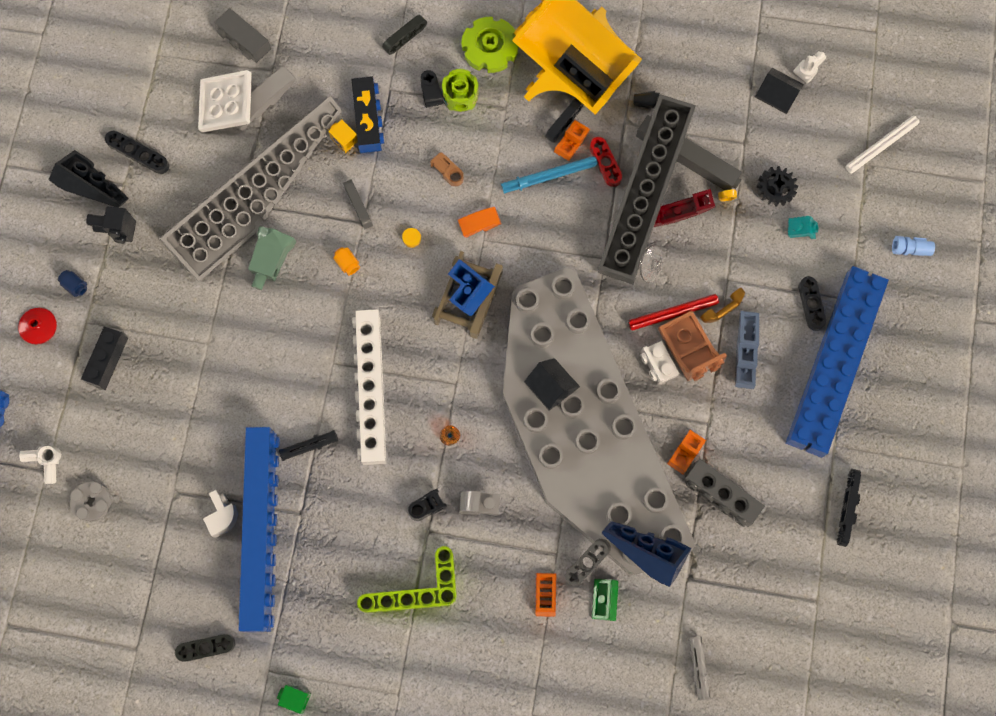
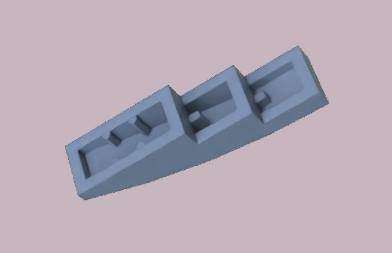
(747, 350)

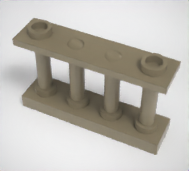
(476, 324)

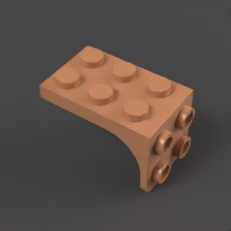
(691, 347)

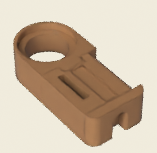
(447, 168)

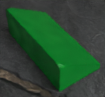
(605, 599)

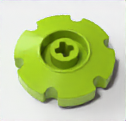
(489, 44)

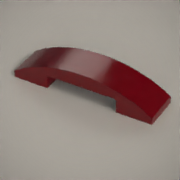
(685, 208)

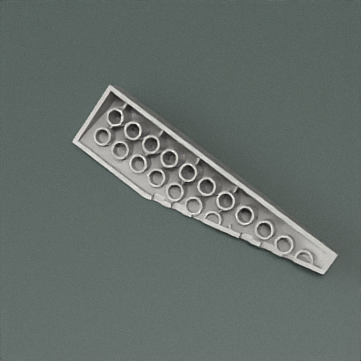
(245, 200)

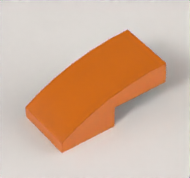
(572, 140)
(478, 221)
(686, 452)

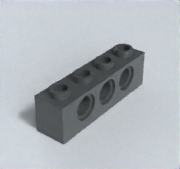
(751, 506)

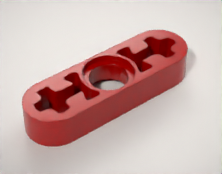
(606, 153)

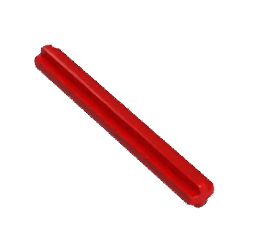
(673, 312)

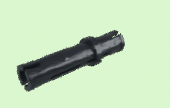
(287, 453)

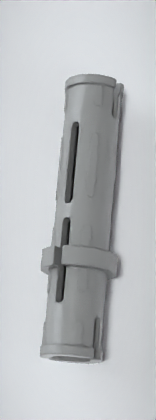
(699, 668)

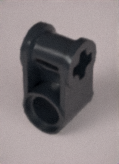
(431, 91)
(428, 505)

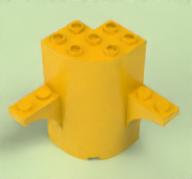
(554, 28)

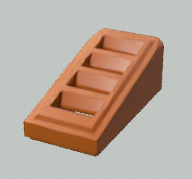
(545, 612)

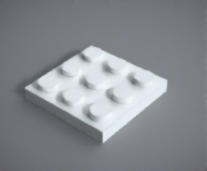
(225, 101)

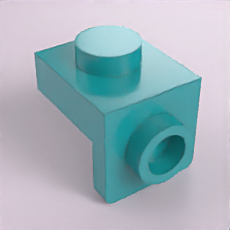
(802, 227)

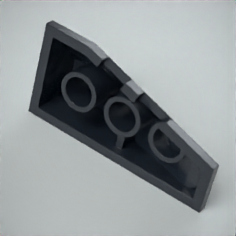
(78, 176)

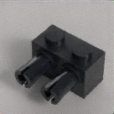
(115, 222)

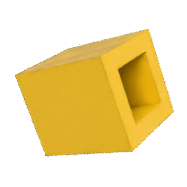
(343, 136)

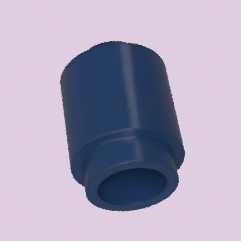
(72, 283)

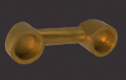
(710, 316)

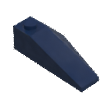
(655, 556)

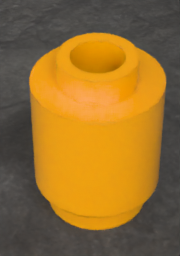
(346, 261)

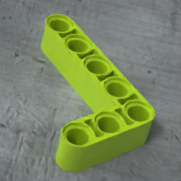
(417, 594)

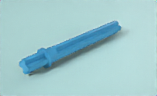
(549, 174)

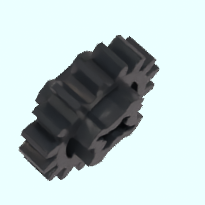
(783, 181)

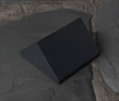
(779, 90)
(551, 383)

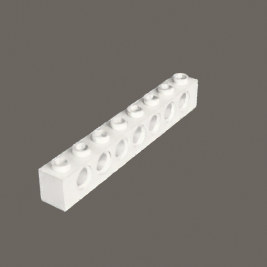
(363, 320)

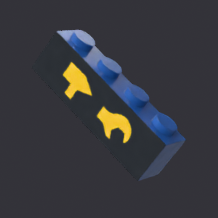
(366, 114)

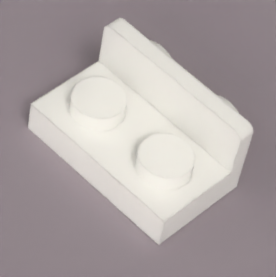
(659, 363)

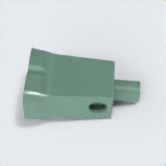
(269, 255)

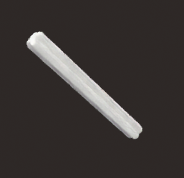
(882, 144)

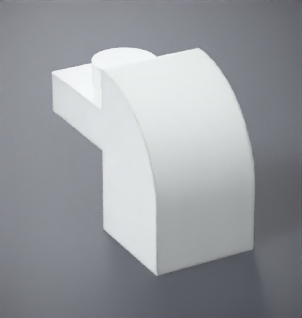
(225, 516)

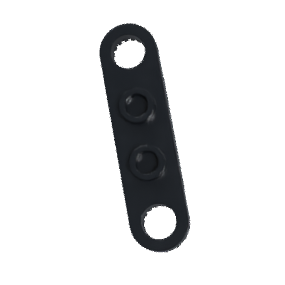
(848, 514)

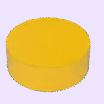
(727, 195)
(411, 237)

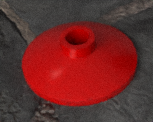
(43, 331)

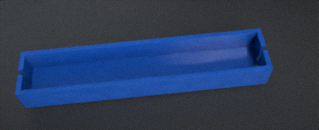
(837, 362)
(258, 530)

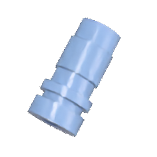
(914, 246)

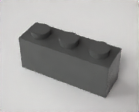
(242, 35)

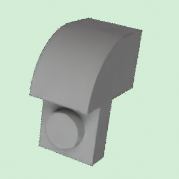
(479, 503)

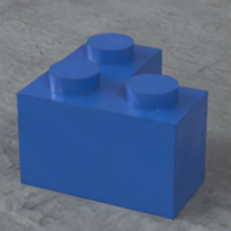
(472, 288)

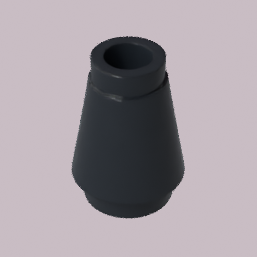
(646, 99)

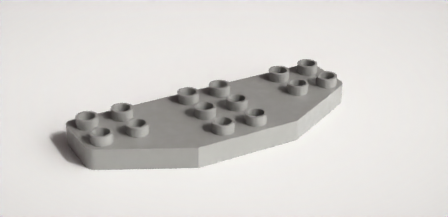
(592, 445)

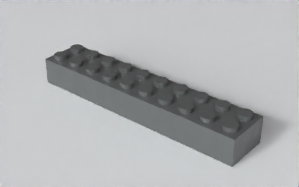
(646, 189)

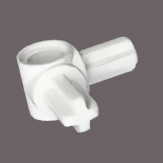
(808, 68)
(40, 456)

